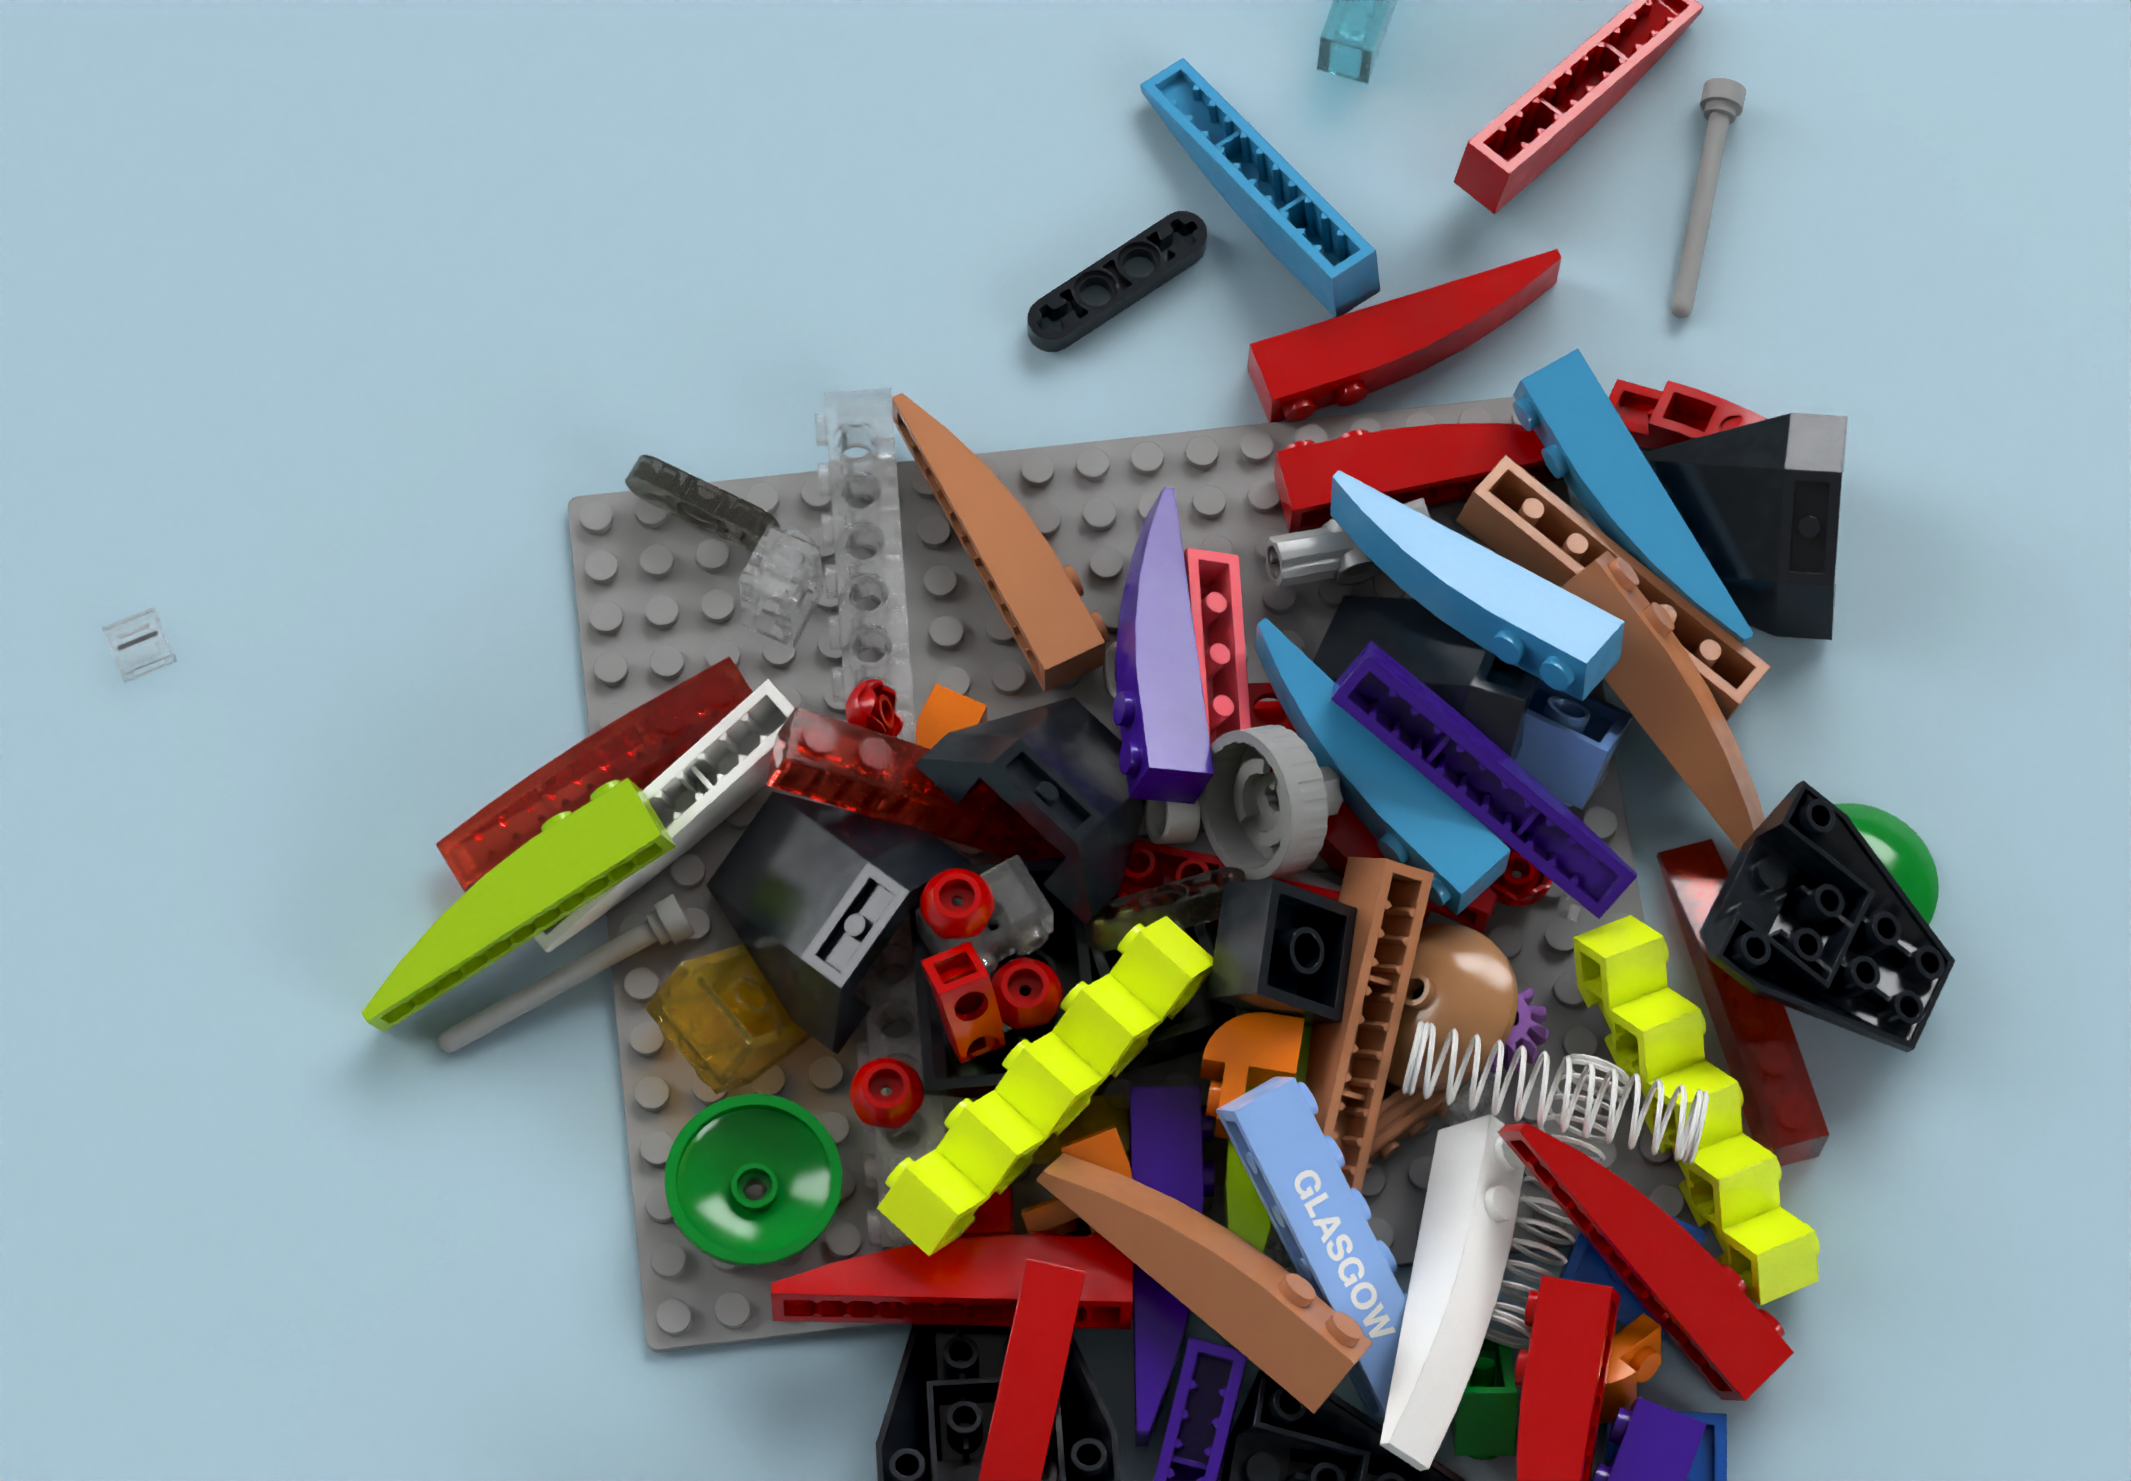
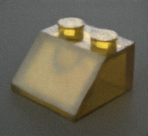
(725, 1018)

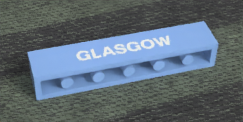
(1321, 1221)

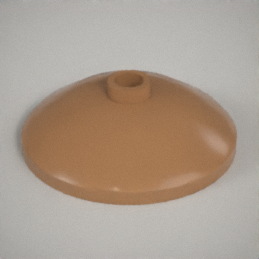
(1465, 989)

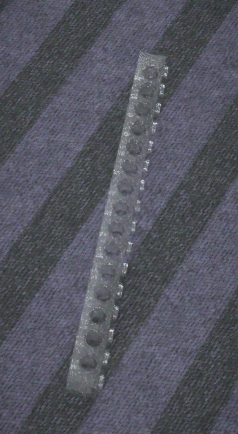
(866, 422)

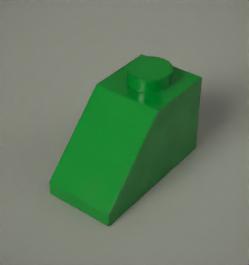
(1488, 1409)

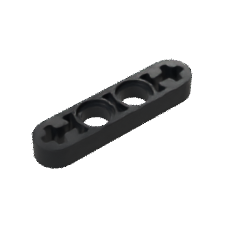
(1123, 287)

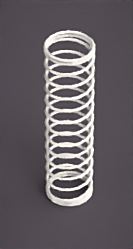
(1687, 1137)
(1506, 1318)

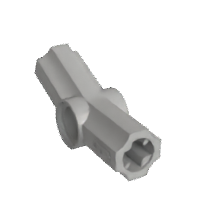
(1322, 555)

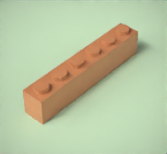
(1552, 540)

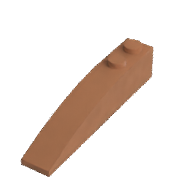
(1009, 553)
(1672, 698)
(1354, 1057)
(1219, 1277)

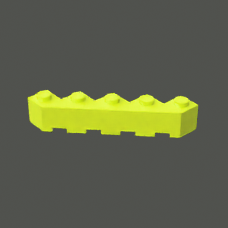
(1045, 1085)
(1732, 1176)

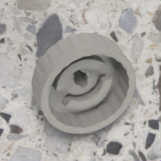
(1271, 822)

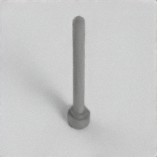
(1722, 103)
(662, 925)

